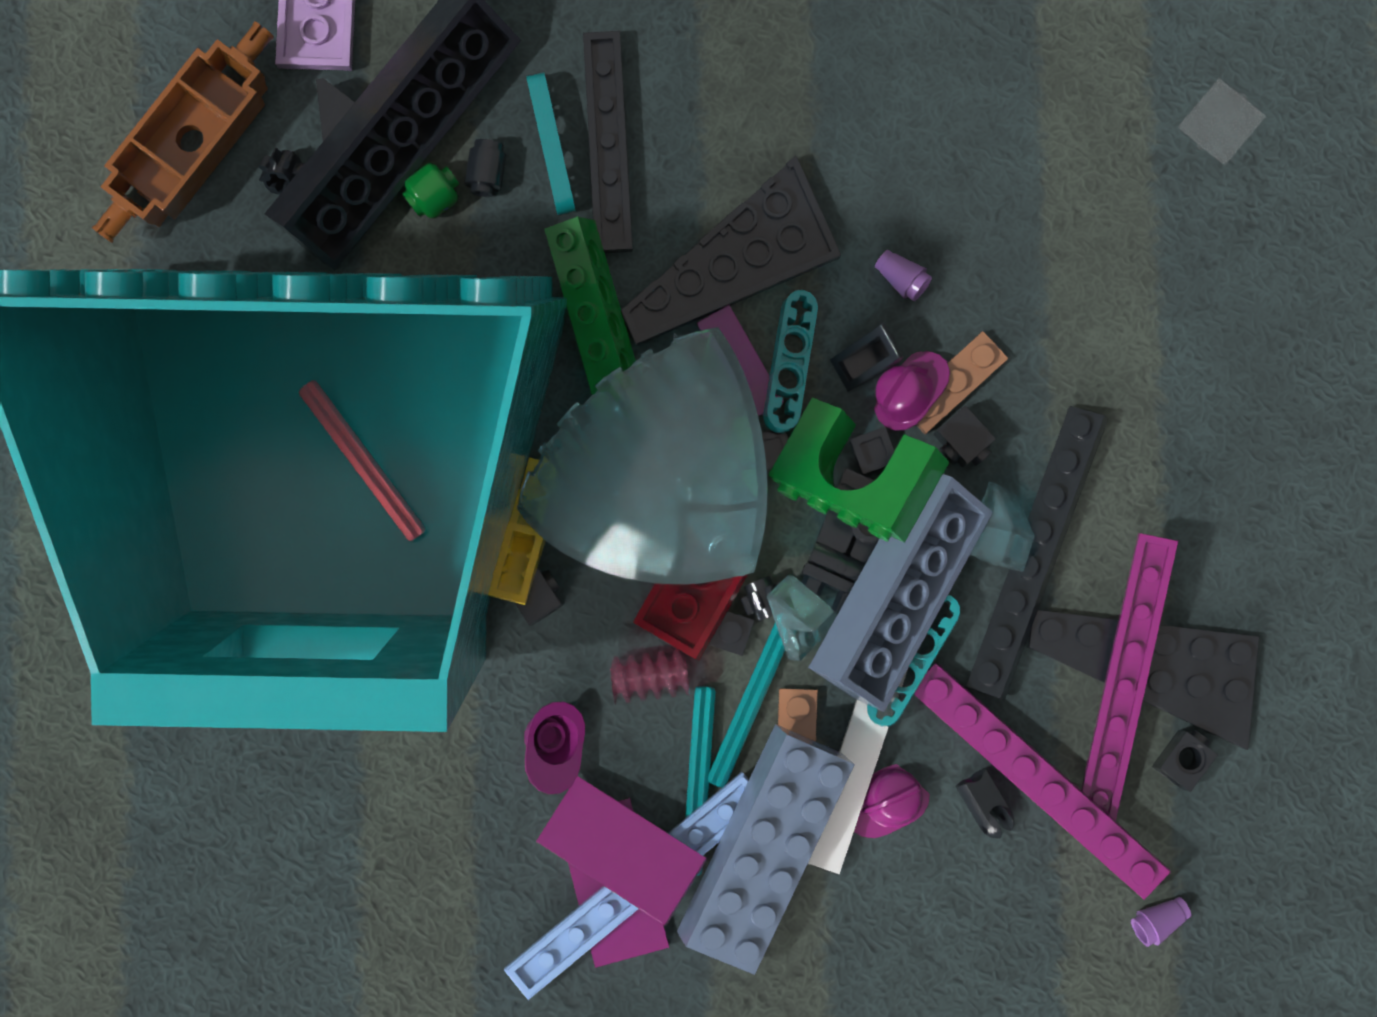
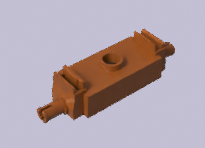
(193, 100)

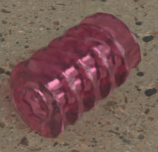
(649, 676)

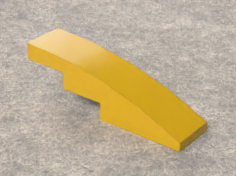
(517, 556)

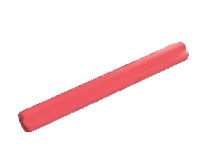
(361, 460)

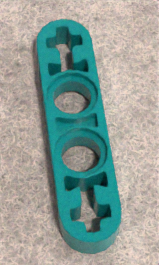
(550, 143)
(794, 362)
(920, 666)

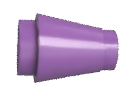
(904, 275)
(1160, 921)

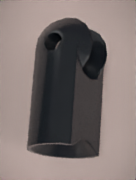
(981, 797)

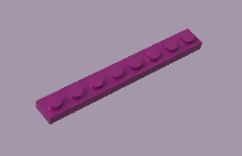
(1128, 671)
(1041, 781)

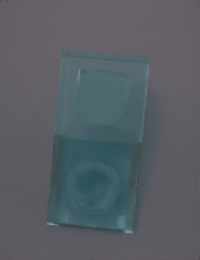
(1007, 533)

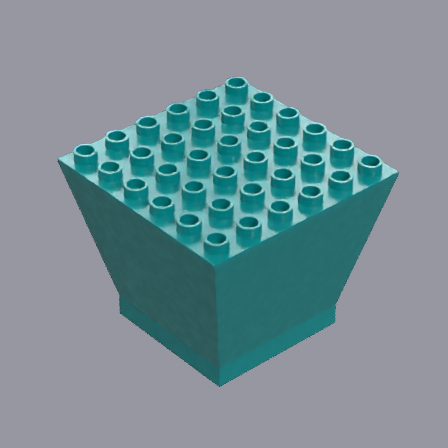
(214, 524)

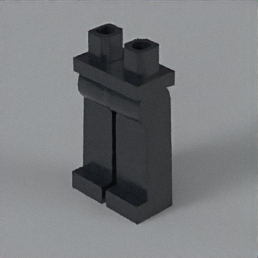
(829, 562)

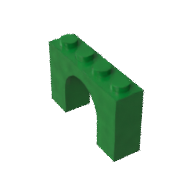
(886, 505)

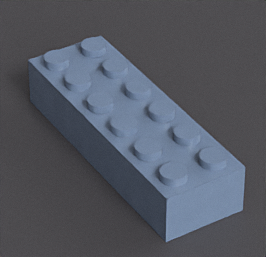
(900, 597)
(764, 849)

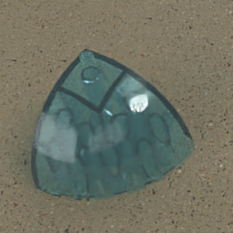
(658, 470)

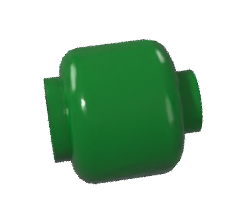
(431, 190)

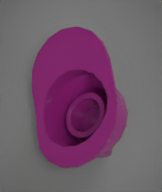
(910, 390)
(554, 747)
(891, 802)

